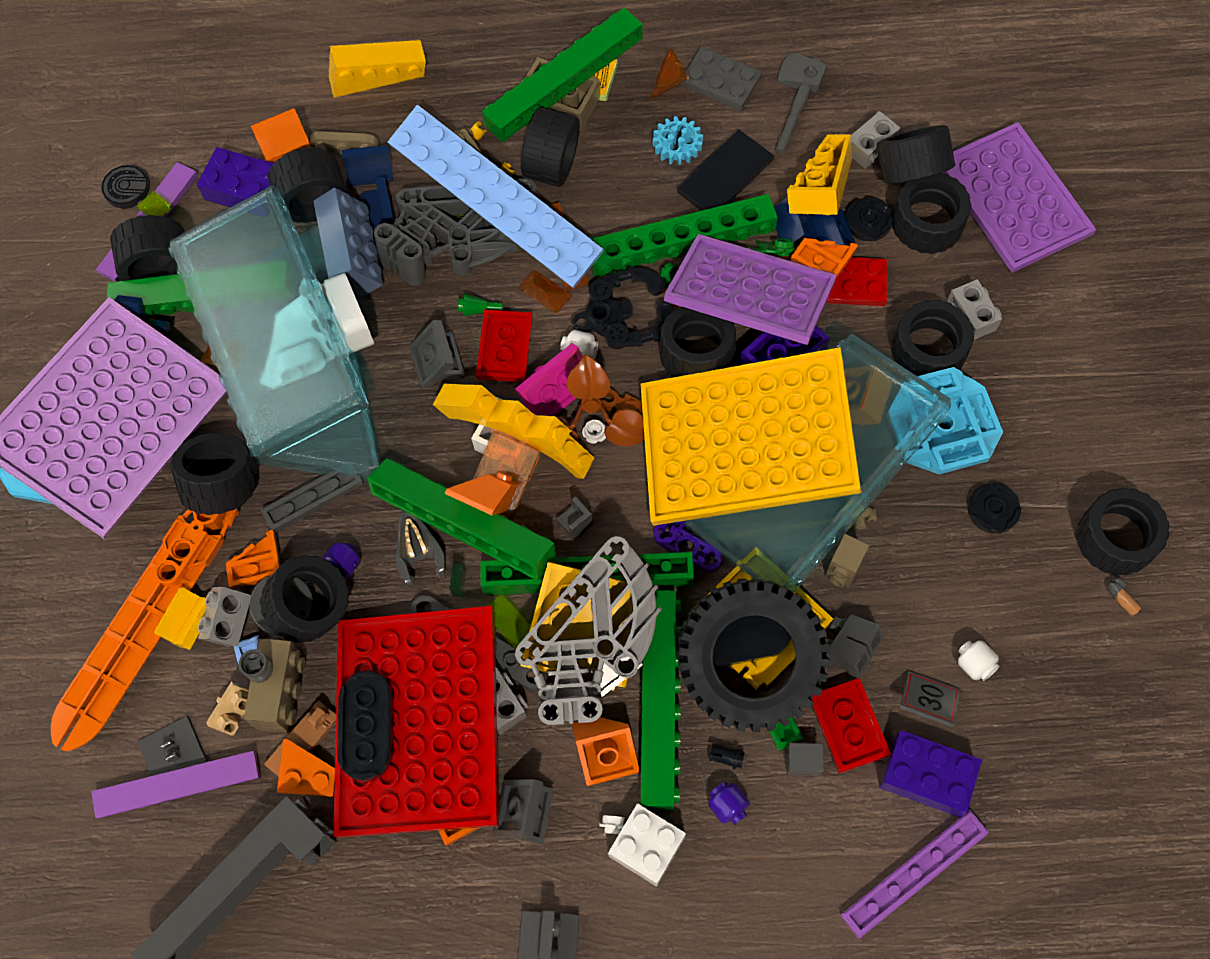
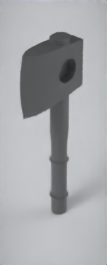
(806, 76)

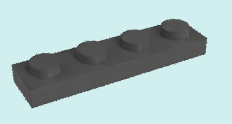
(309, 499)

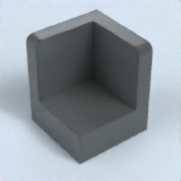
(575, 519)
(804, 759)

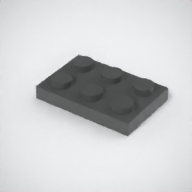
(721, 78)

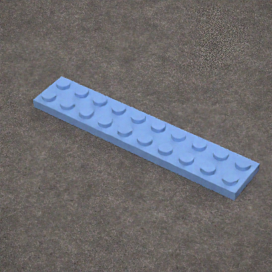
(495, 196)

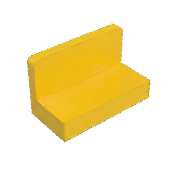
(182, 619)

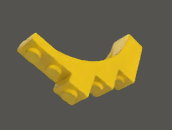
(511, 417)

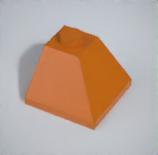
(487, 493)
(605, 750)

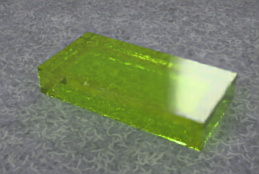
(509, 621)

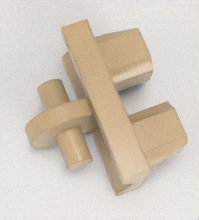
(229, 709)

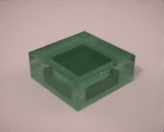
(457, 580)

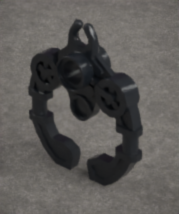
(616, 312)

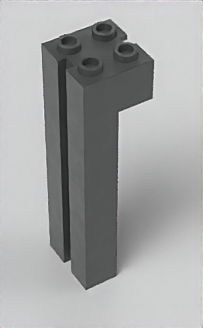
(282, 831)

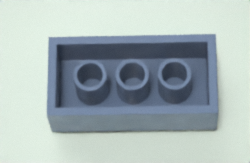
(348, 240)

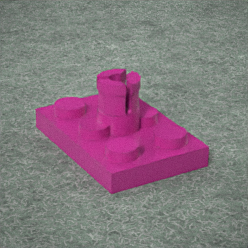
(546, 389)

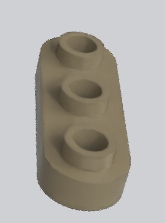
(339, 141)

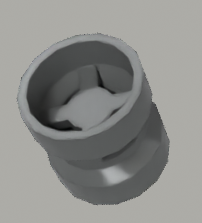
(255, 660)

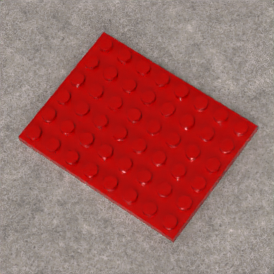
(442, 723)

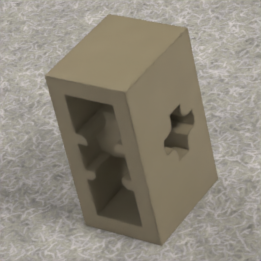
(846, 561)

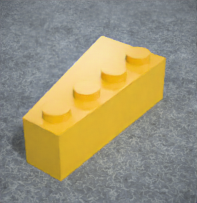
(374, 65)
(824, 179)

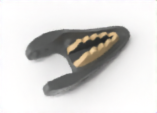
(416, 544)

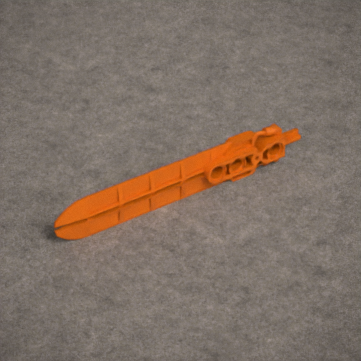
(168, 558)

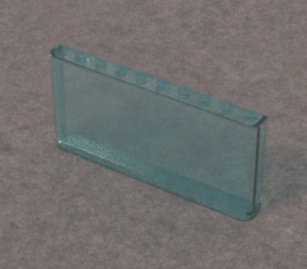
(267, 324)
(890, 421)

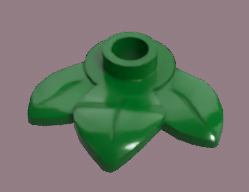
(781, 247)

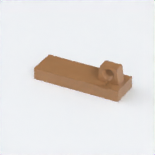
(307, 733)

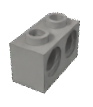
(868, 136)
(980, 307)
(230, 619)
(506, 697)

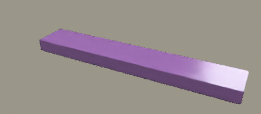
(171, 190)
(175, 784)
(914, 874)

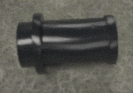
(728, 756)

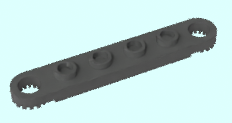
(504, 653)

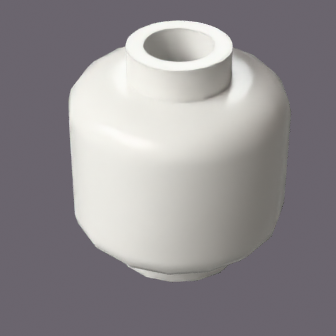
(584, 341)
(978, 660)

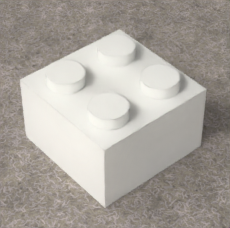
(646, 845)

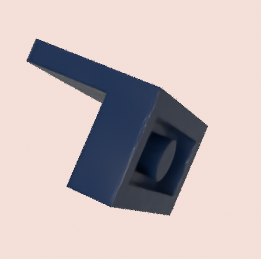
(367, 164)
(378, 204)
(793, 225)
(833, 228)

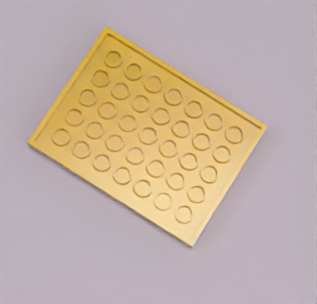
(749, 437)

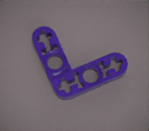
(679, 536)

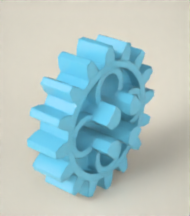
(689, 134)

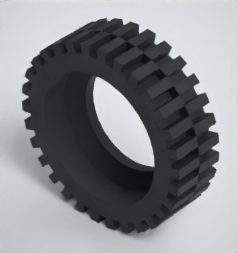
(717, 612)

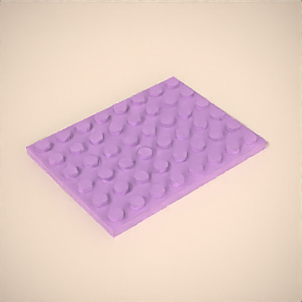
(105, 417)

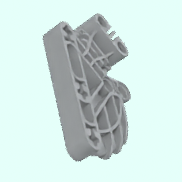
(570, 689)

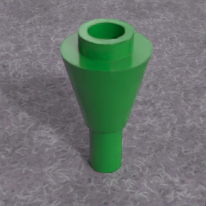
(473, 305)

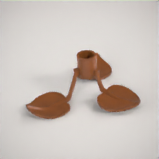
(590, 384)

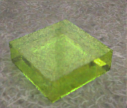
(154, 205)

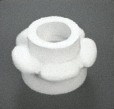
(594, 425)
(612, 824)

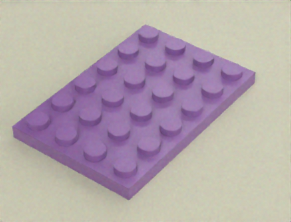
(1018, 198)
(751, 288)

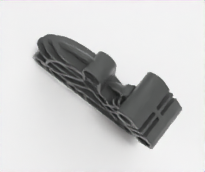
(427, 212)

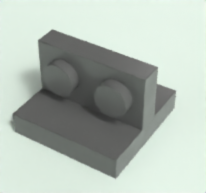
(436, 355)
(524, 810)
(548, 935)

